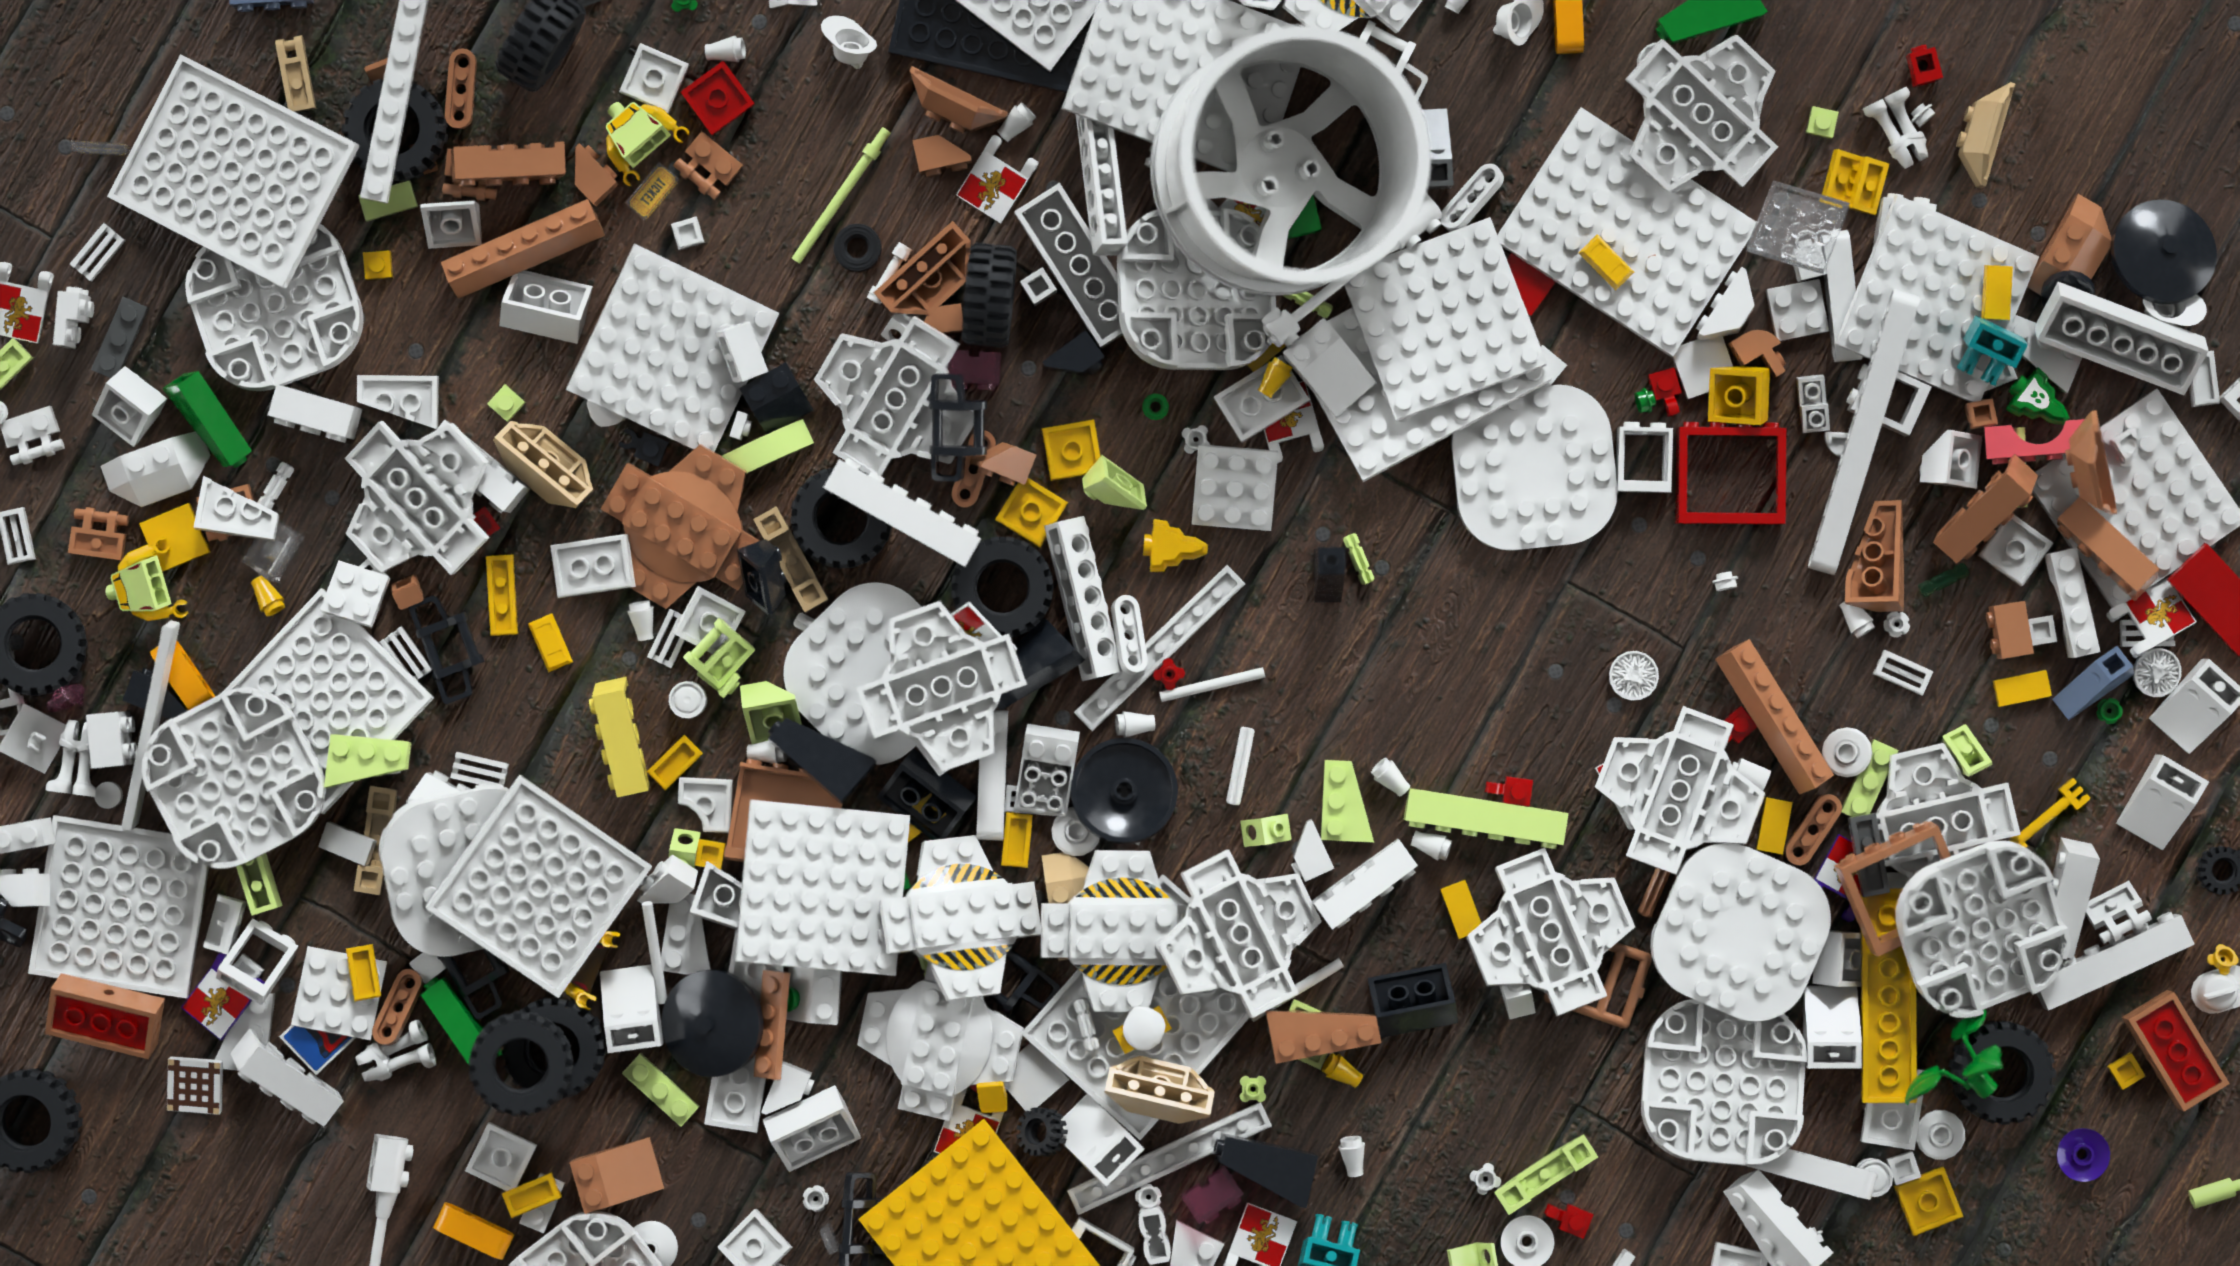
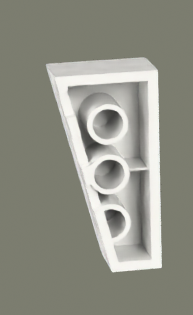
(1364, 884)

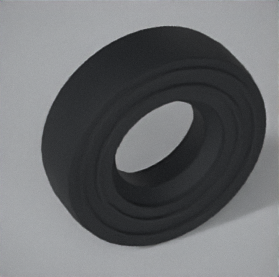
(857, 264)

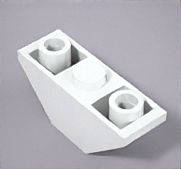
(1729, 309)

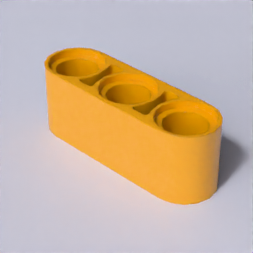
(1568, 26)
(187, 679)
(473, 1231)

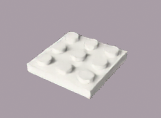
(1234, 487)
(327, 997)

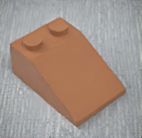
(616, 1175)

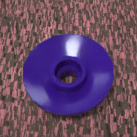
(2095, 1160)

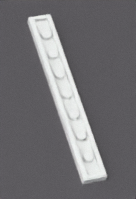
(1161, 646)
(151, 721)
(1169, 1158)

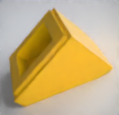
(992, 1097)

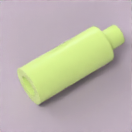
(2213, 1192)

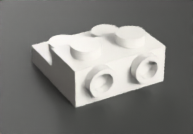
(71, 308)

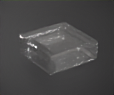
(829, 1238)

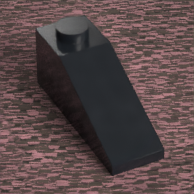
(138, 692)

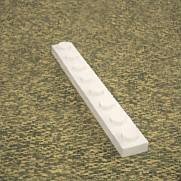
(394, 100)

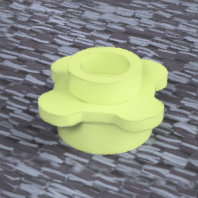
(1247, 1083)

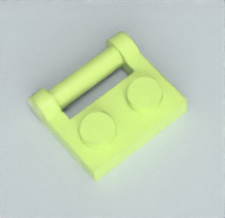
(725, 659)

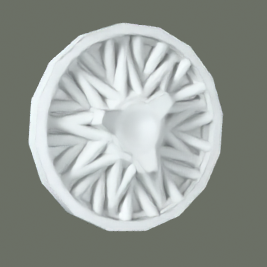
(2157, 672)
(1633, 675)
(1847, 752)
(1072, 836)
(1940, 1134)

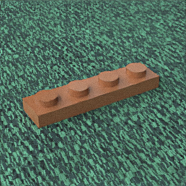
(774, 1010)

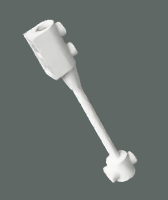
(1283, 327)
(386, 1178)

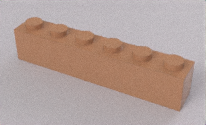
(522, 248)
(1774, 717)

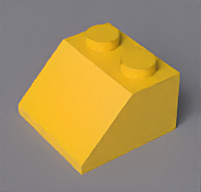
(1739, 395)

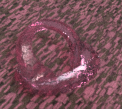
(66, 697)

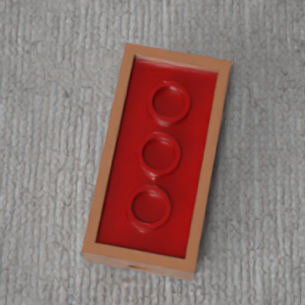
(104, 1016)
(2175, 1050)

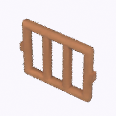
(1636, 991)

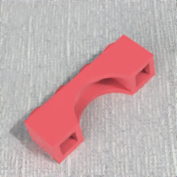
(2003, 443)

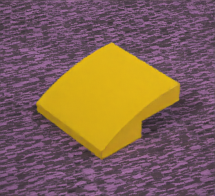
(1856, 180)

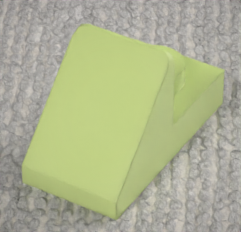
(1966, 750)

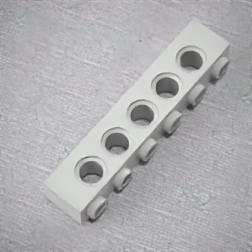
(1102, 187)
(1073, 591)

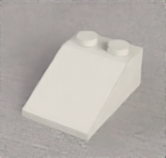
(1329, 367)

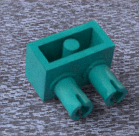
(1998, 343)
(1320, 1252)

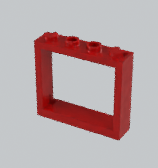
(1720, 429)

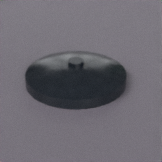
(2163, 251)
(1124, 790)
(712, 1023)

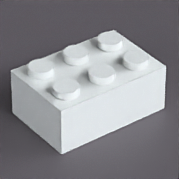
(314, 413)

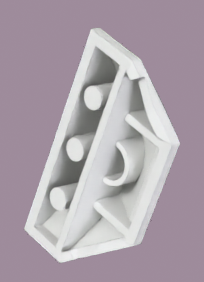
(157, 469)

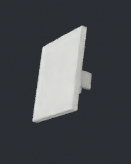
(33, 738)

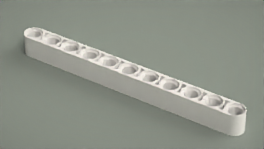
(1863, 432)

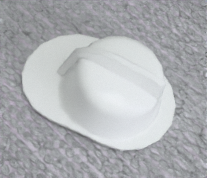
(1518, 20)
(849, 40)
(2183, 313)
(2217, 992)

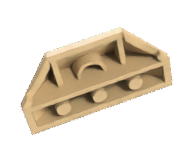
(1983, 133)
(544, 463)
(1063, 877)
(1159, 1090)

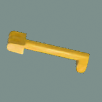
(2068, 798)

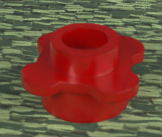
(1161, 674)

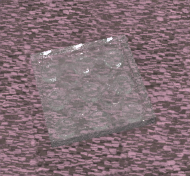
(1798, 227)

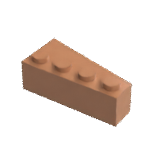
(1987, 510)
(2108, 548)
(1311, 1034)

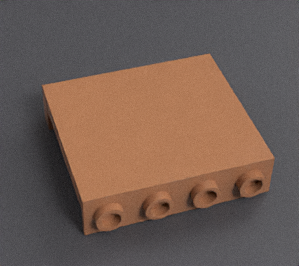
(770, 785)

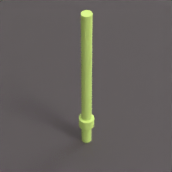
(871, 153)

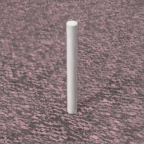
(1212, 684)
(654, 951)
(1311, 980)

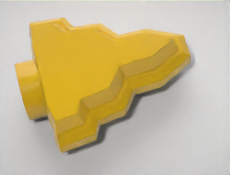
(1169, 546)

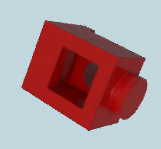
(1933, 70)

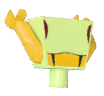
(637, 133)
(141, 585)

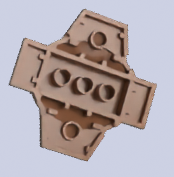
(682, 524)

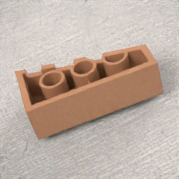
(508, 163)

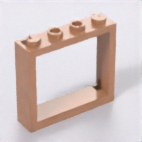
(1873, 854)

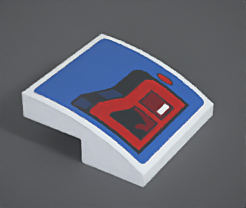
(315, 1046)

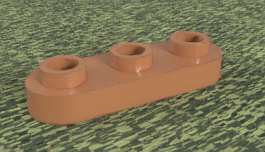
(456, 77)
(971, 482)
(1823, 823)
(388, 1015)

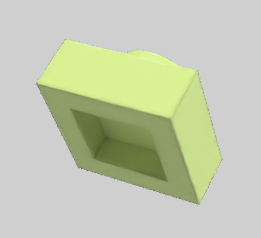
(1822, 122)
(506, 403)

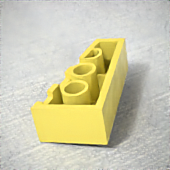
(619, 737)

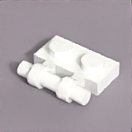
(30, 427)
(2113, 905)

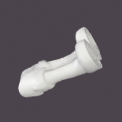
(1910, 136)
(70, 745)
(385, 1065)

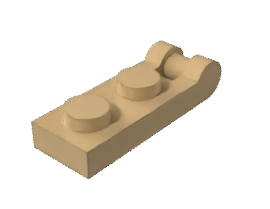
(295, 75)

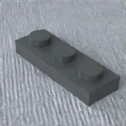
(120, 337)
(1865, 832)

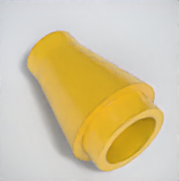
(1274, 377)
(267, 596)
(1340, 1069)

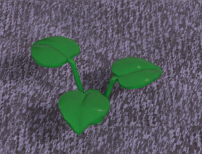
(1975, 1072)

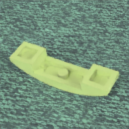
(771, 447)
(1545, 1173)

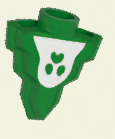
(2036, 399)

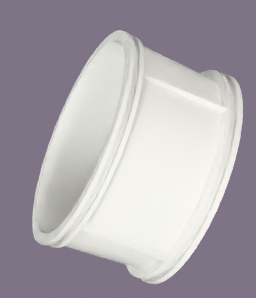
(1282, 165)

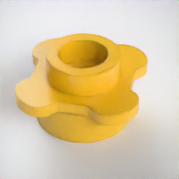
(2225, 953)

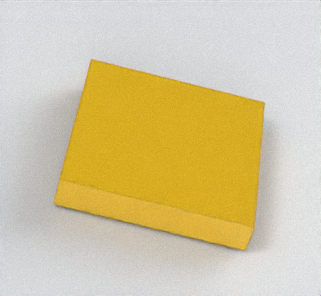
(1071, 449)
(1031, 509)
(181, 536)
(1928, 1201)

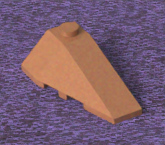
(1878, 565)

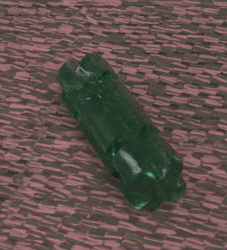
(1943, 579)

